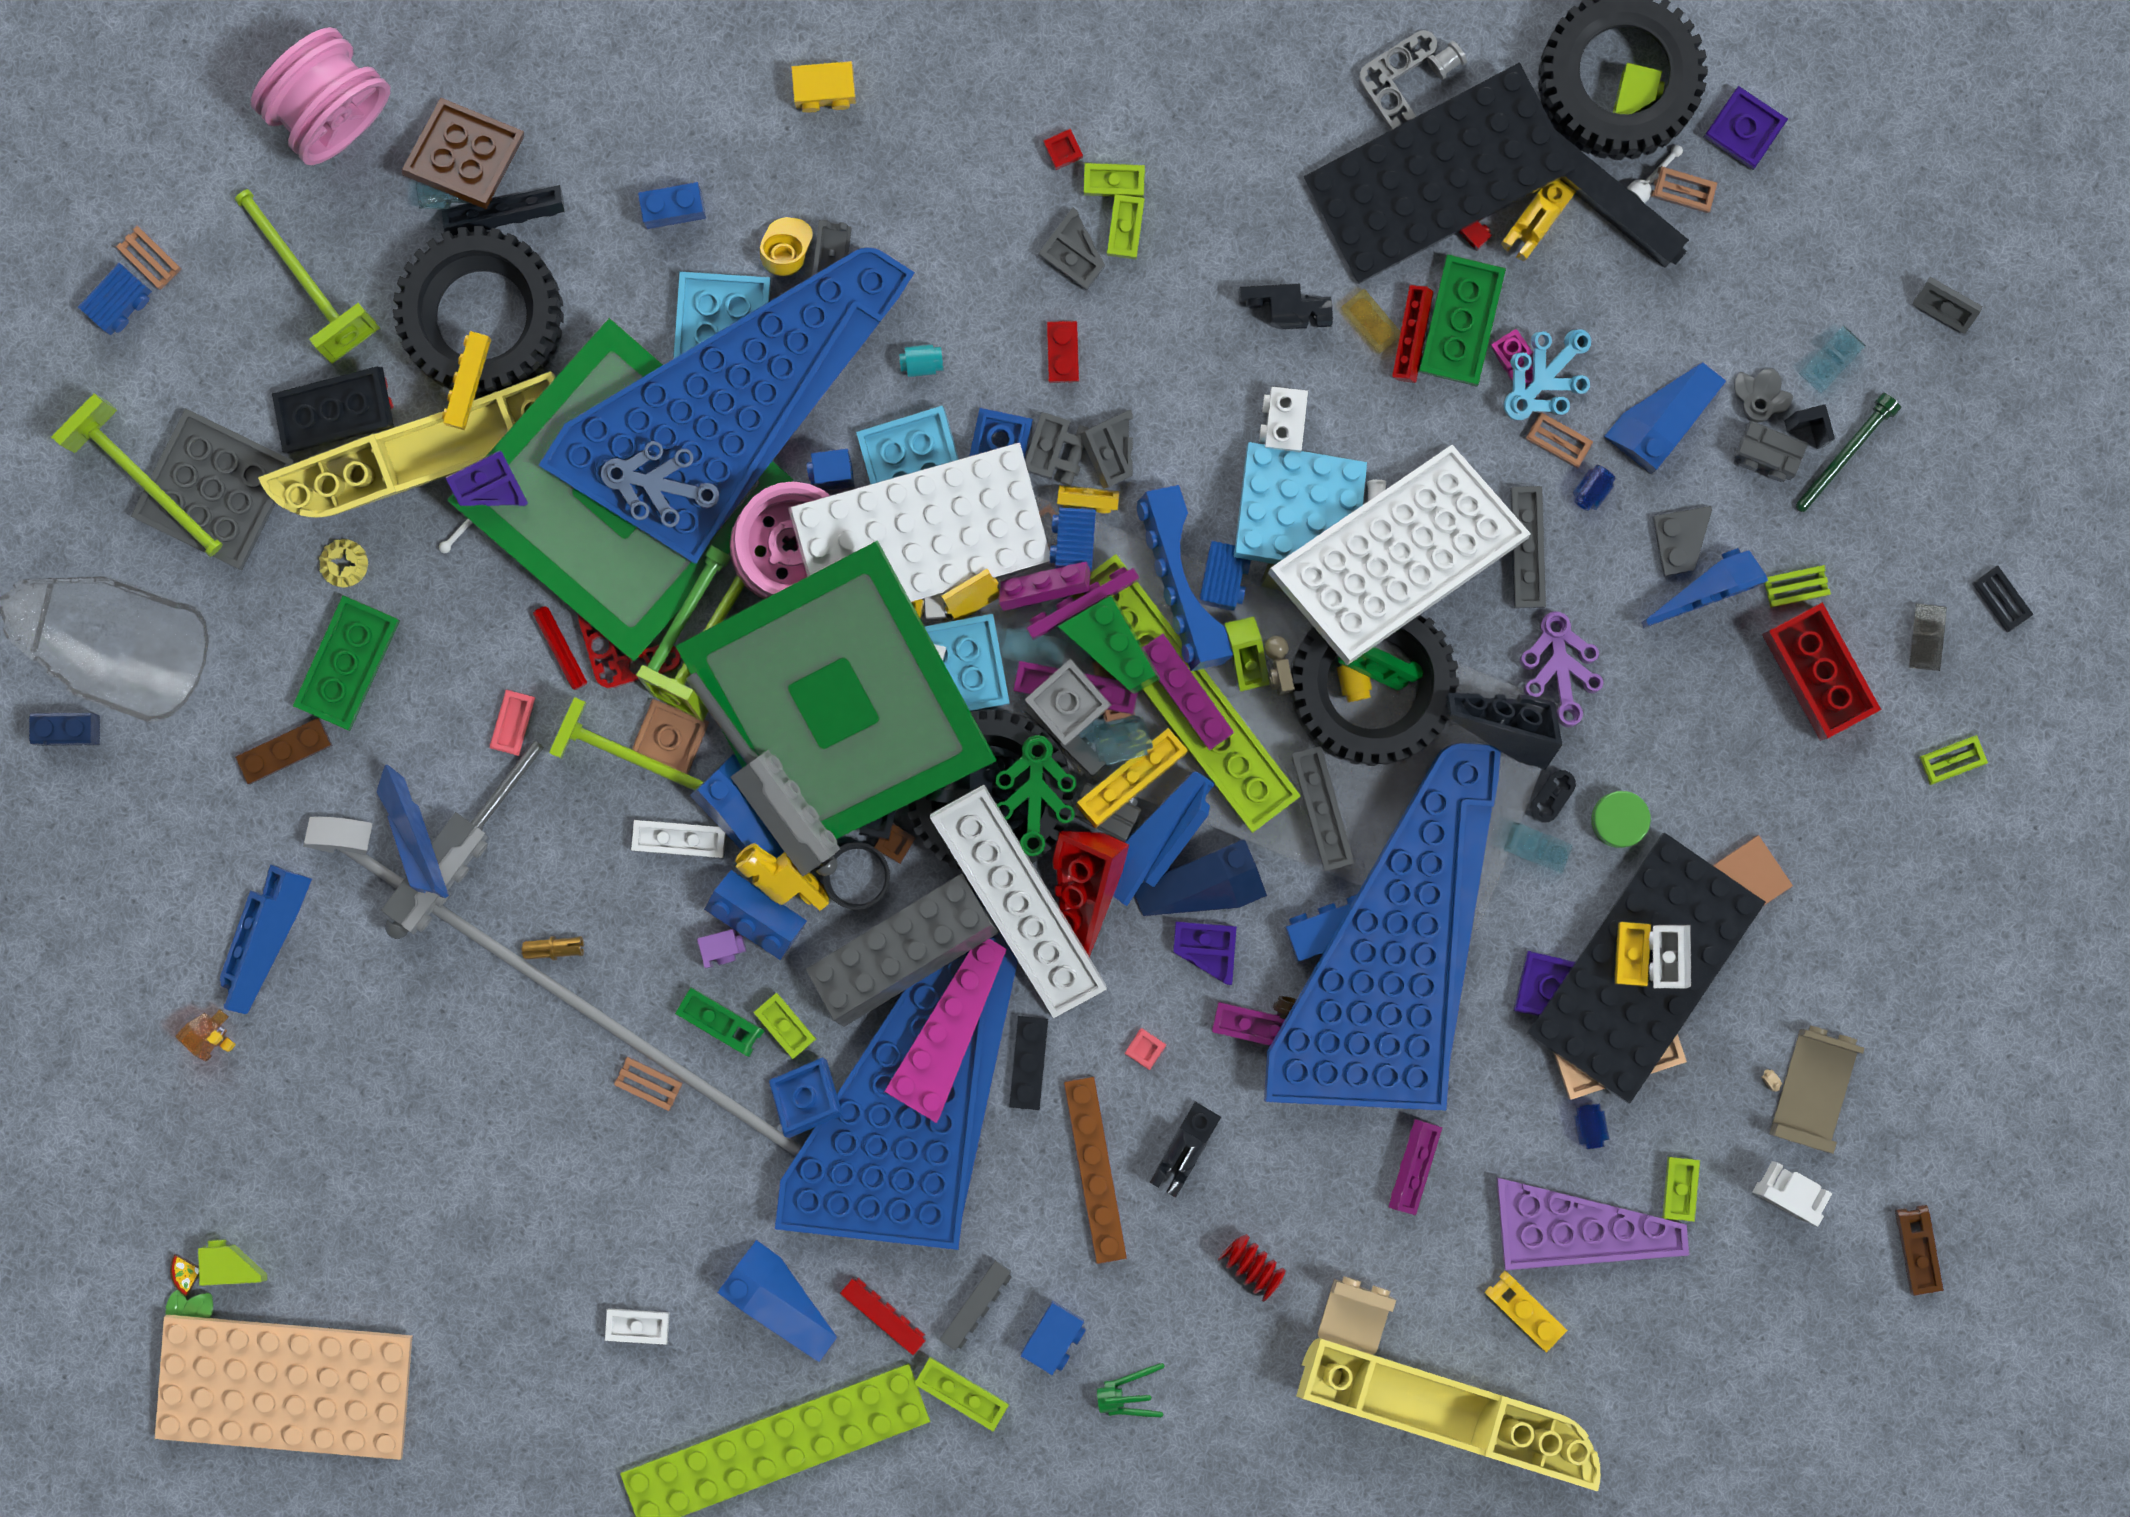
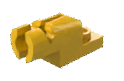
(1538, 217)
(780, 877)

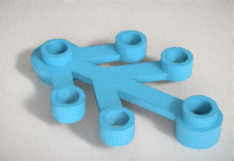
(1544, 376)

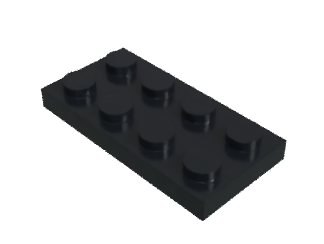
(332, 410)

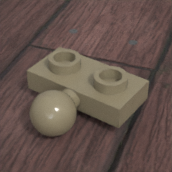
(1280, 675)

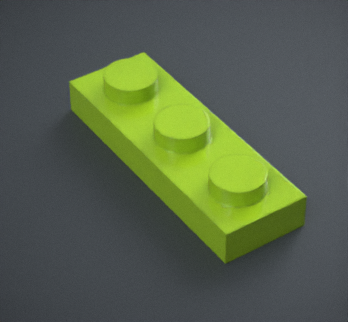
(961, 1393)

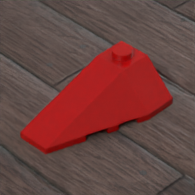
(1087, 878)

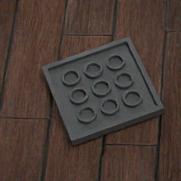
(216, 483)

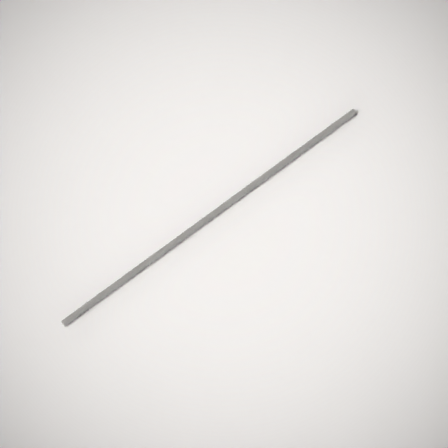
(589, 1011)

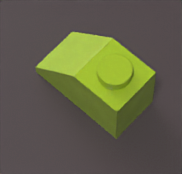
(1637, 89)
(1247, 653)
(227, 1265)

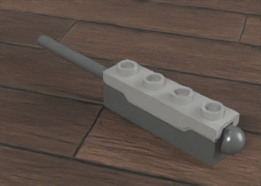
(776, 798)
(453, 849)

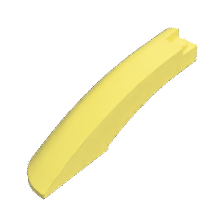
(399, 456)
(1449, 1412)

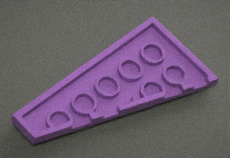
(1563, 1230)

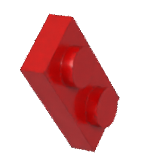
(1063, 352)

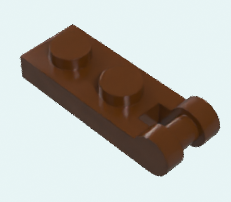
(1919, 1251)

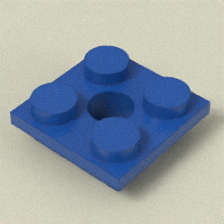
(991, 422)

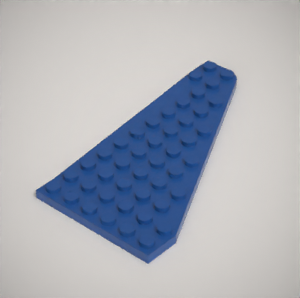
(729, 399)
(1390, 983)
(881, 1163)

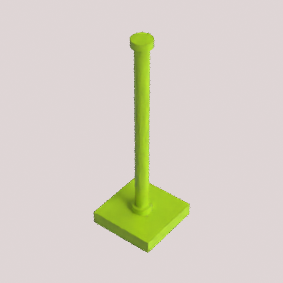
(344, 330)
(86, 424)
(673, 690)
(573, 730)

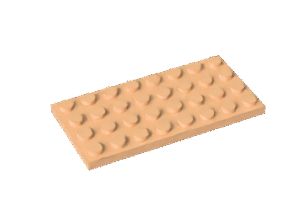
(283, 1387)

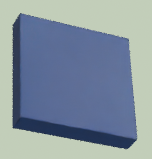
(805, 1097)

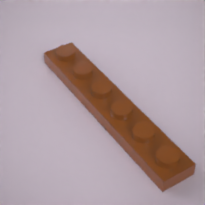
(1095, 1170)

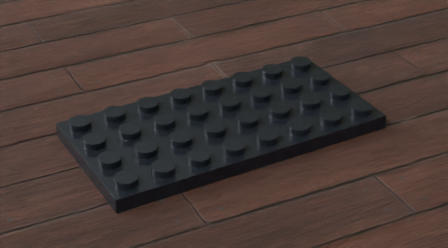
(1439, 173)
(1624, 1030)

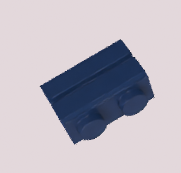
(64, 729)

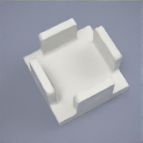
(1793, 1193)

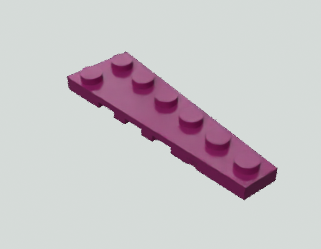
(937, 1053)

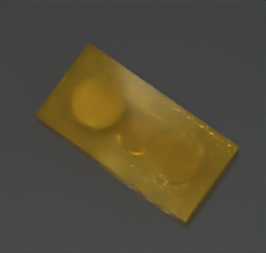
(1371, 321)

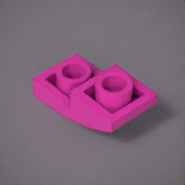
(1507, 347)

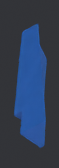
(410, 834)
(1164, 836)

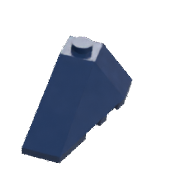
(1210, 883)

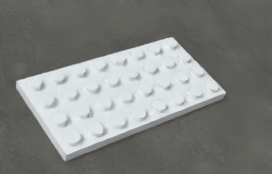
(933, 523)
(1399, 554)

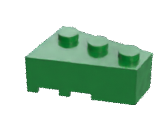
(1112, 643)

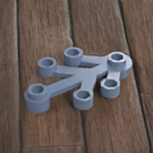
(654, 483)

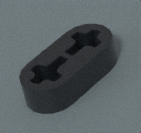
(1559, 800)

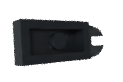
(1287, 306)
(983, 776)
(1186, 1147)

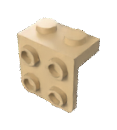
(1355, 1315)

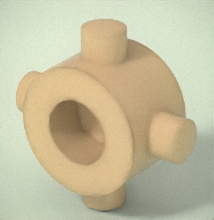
(1771, 1080)

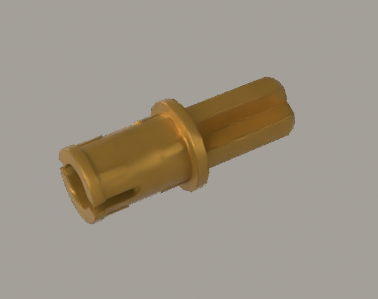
(553, 948)

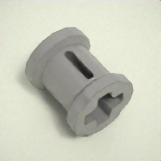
(1447, 60)

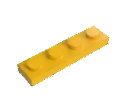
(1131, 779)

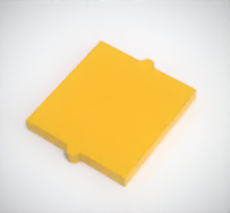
(971, 595)

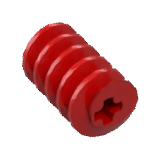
(1253, 1266)

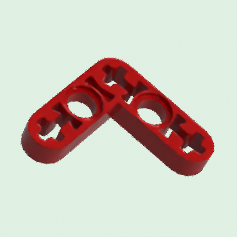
(620, 664)

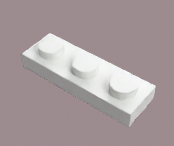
(678, 839)

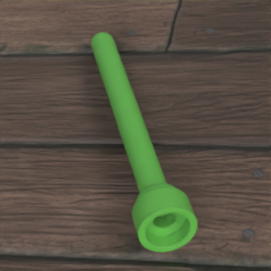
(715, 561)

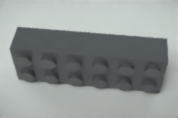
(902, 950)

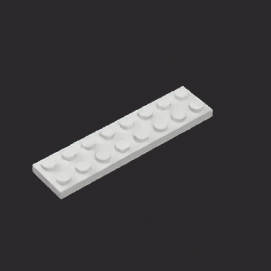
(1018, 901)

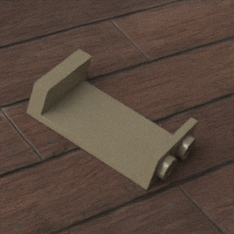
(1815, 1089)

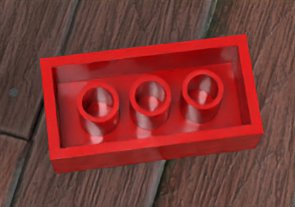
(1821, 672)

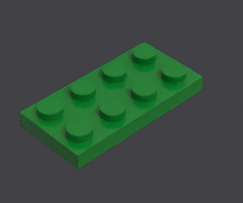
(1462, 320)
(346, 663)

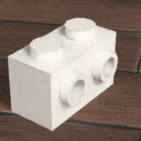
(1285, 419)
(1670, 956)

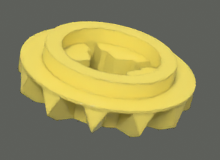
(349, 575)

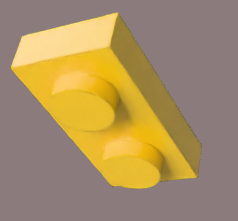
(1076, 497)
(1632, 954)

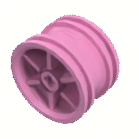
(320, 95)
(749, 532)

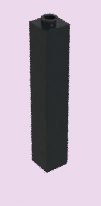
(1623, 208)

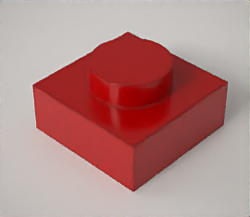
(1063, 149)

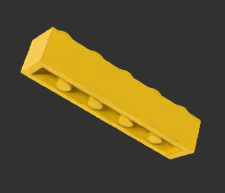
(466, 380)

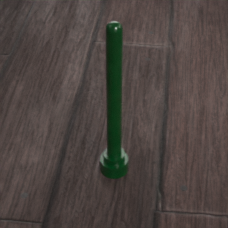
(1885, 407)

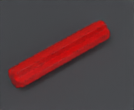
(560, 647)

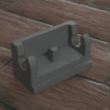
(831, 244)

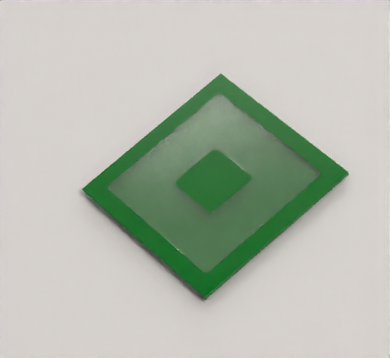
(570, 543)
(842, 692)

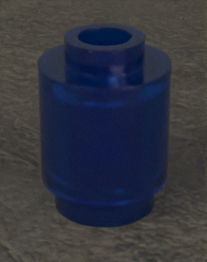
(1594, 488)
(1591, 1126)

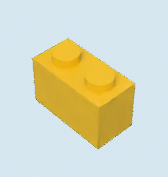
(823, 86)

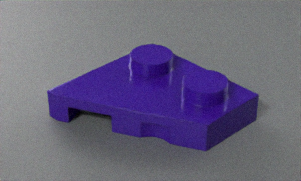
(486, 483)
(1207, 947)

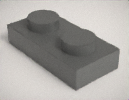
(1947, 305)

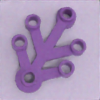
(1562, 665)

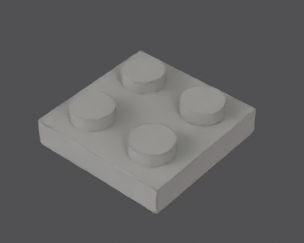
(1068, 702)

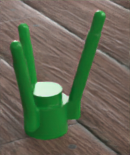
(1112, 1399)

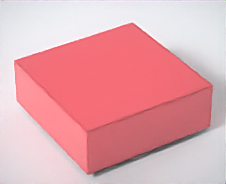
(1145, 1049)

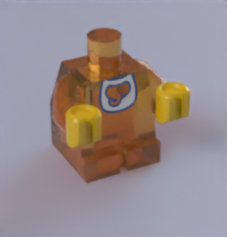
(204, 1034)

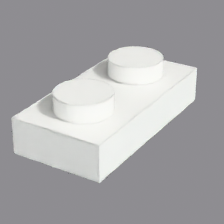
(637, 1326)

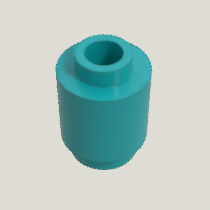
(921, 360)

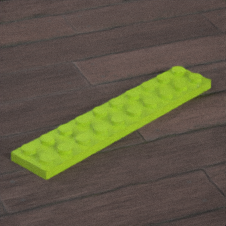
(1238, 764)
(777, 1446)

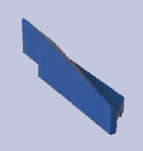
(261, 935)

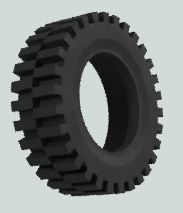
(1607, 130)
(464, 255)
(1008, 732)
(1387, 744)

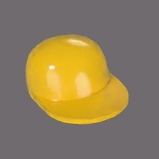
(785, 246)

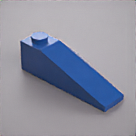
(1660, 421)
(1726, 578)
(732, 811)
(772, 1296)

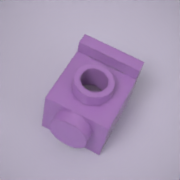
(721, 947)

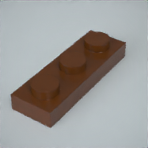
(283, 751)

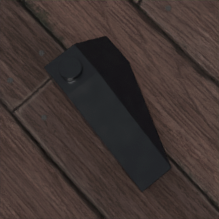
(1518, 727)

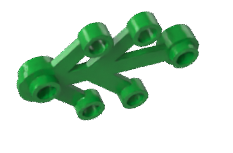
(1036, 789)

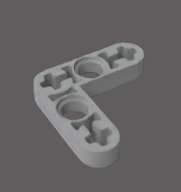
(1389, 74)

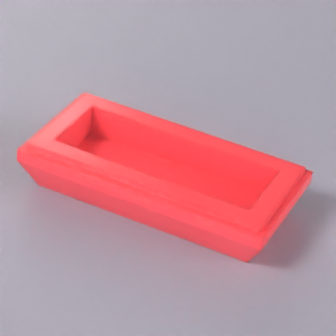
(512, 722)

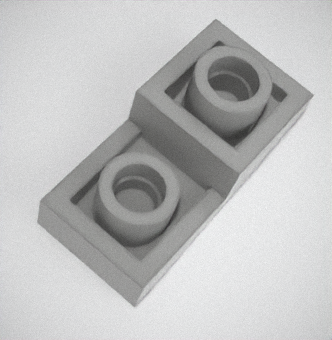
(337, 833)

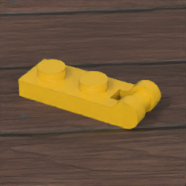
(1526, 1312)

